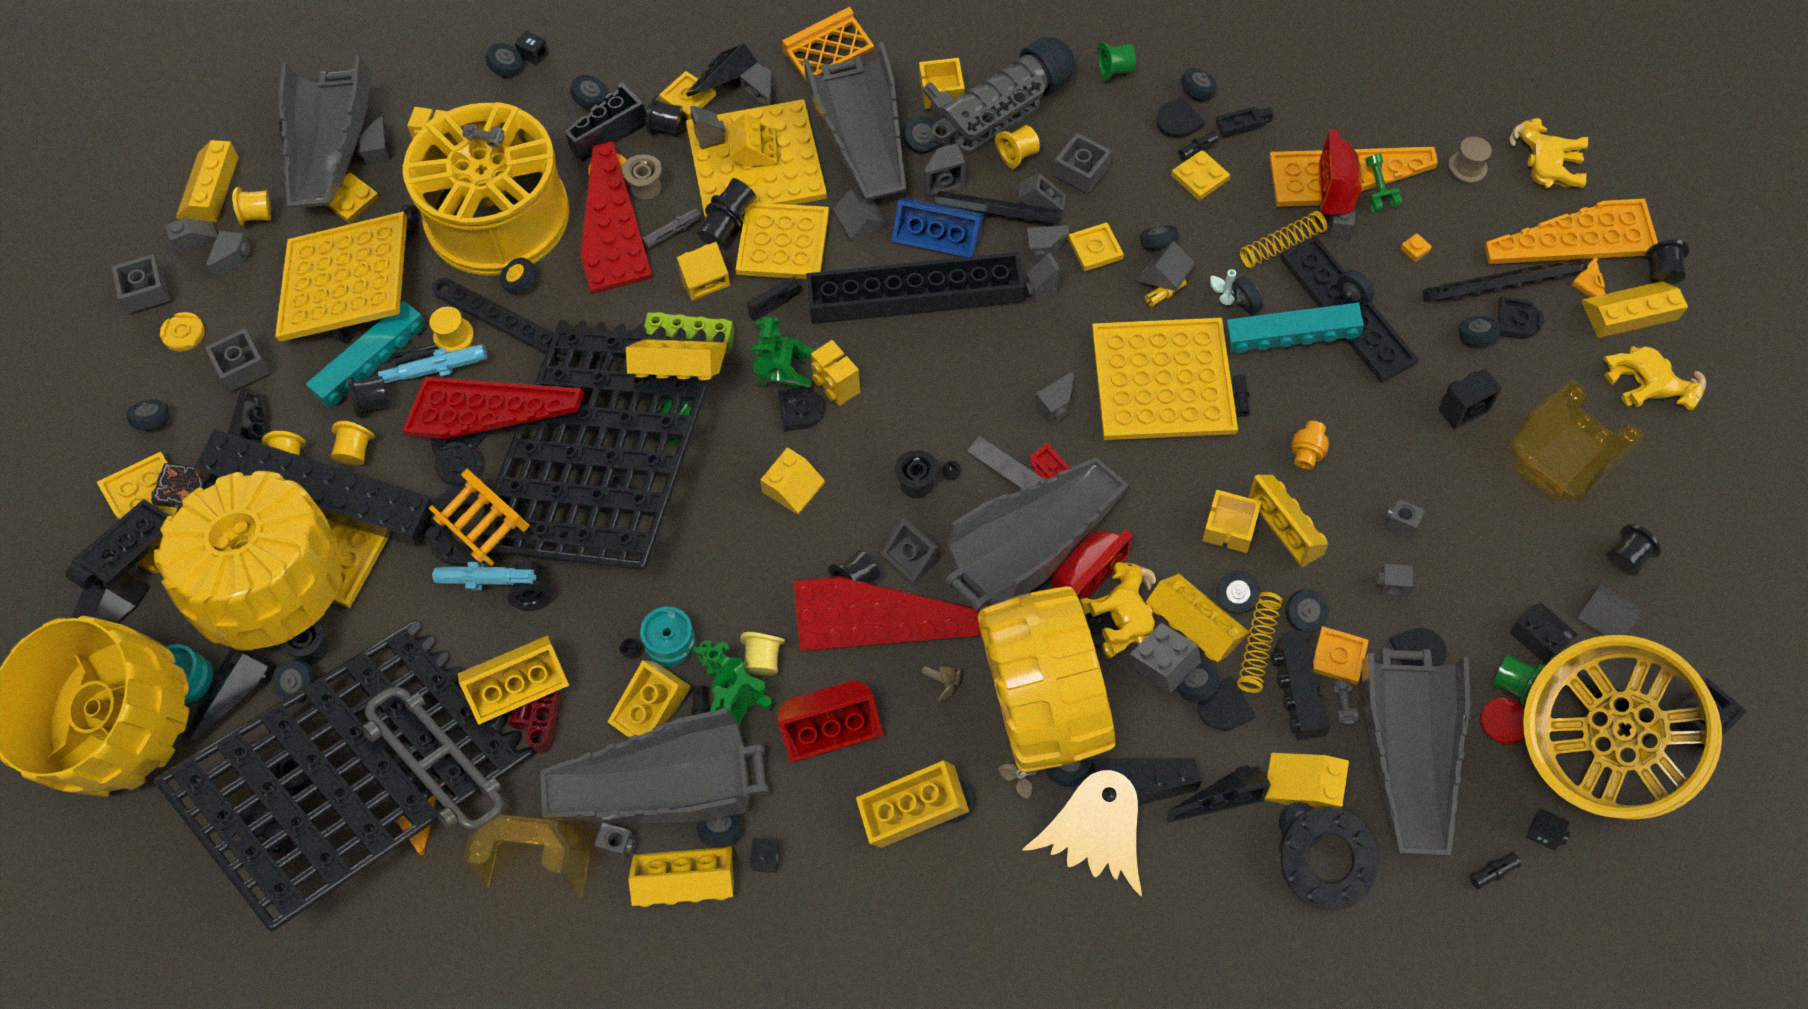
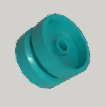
(668, 636)
(196, 668)

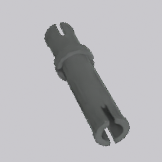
(678, 224)

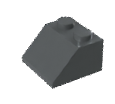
(945, 171)

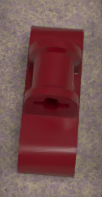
(528, 718)

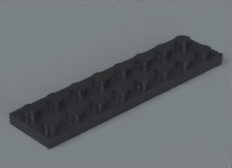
(1379, 344)

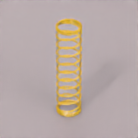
(1321, 217)
(1271, 608)

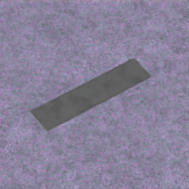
(1003, 463)

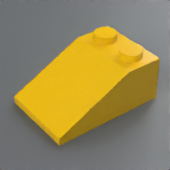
(648, 700)
(1307, 779)

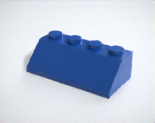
(937, 227)

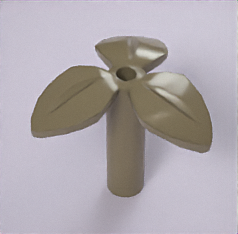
(946, 676)
(1023, 786)

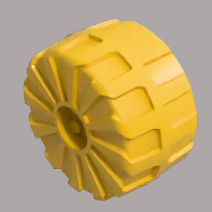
(250, 560)
(1047, 679)
(90, 706)

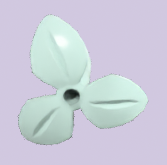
(1224, 287)

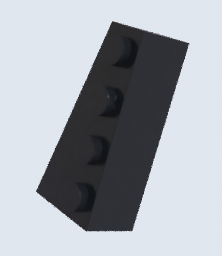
(606, 122)
(1300, 685)
(1152, 777)

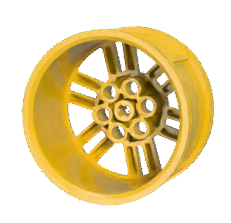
(483, 175)
(1585, 656)

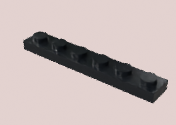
(1004, 208)

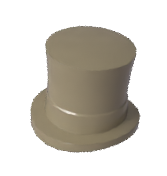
(1470, 162)
(643, 175)

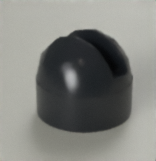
(949, 473)
(629, 644)

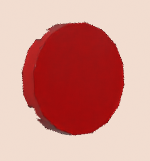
(1503, 721)

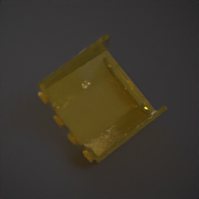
(1567, 448)
(562, 853)

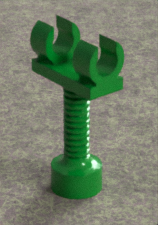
(1394, 196)

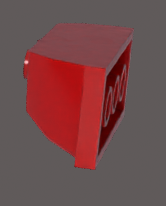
(1339, 175)
(1092, 562)
(828, 720)

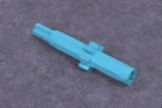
(440, 362)
(477, 575)

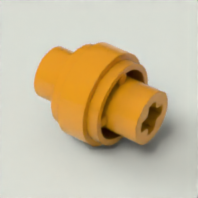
(1310, 445)

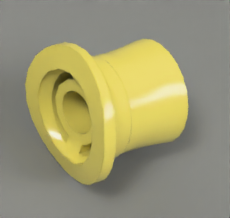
(761, 653)

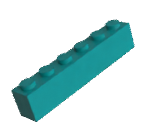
(1294, 328)
(366, 355)

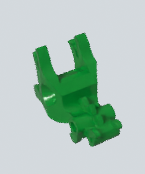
(776, 354)
(732, 685)

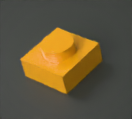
(1416, 247)

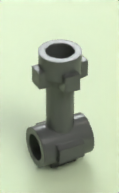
(494, 137)
(1346, 714)

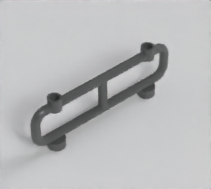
(451, 813)

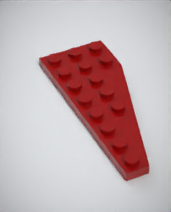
(611, 238)
(464, 407)
(856, 613)

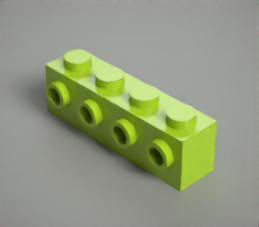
(691, 326)

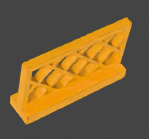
(821, 30)

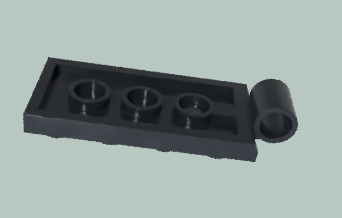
(126, 540)

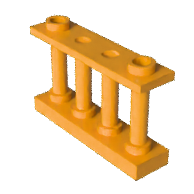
(498, 509)

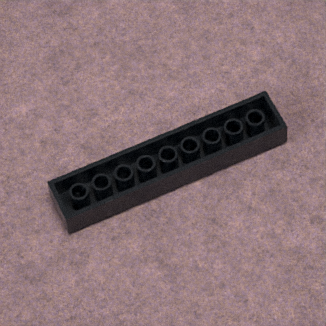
(915, 287)
(337, 492)

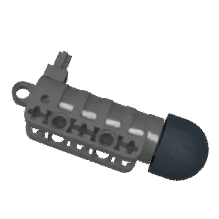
(1038, 72)

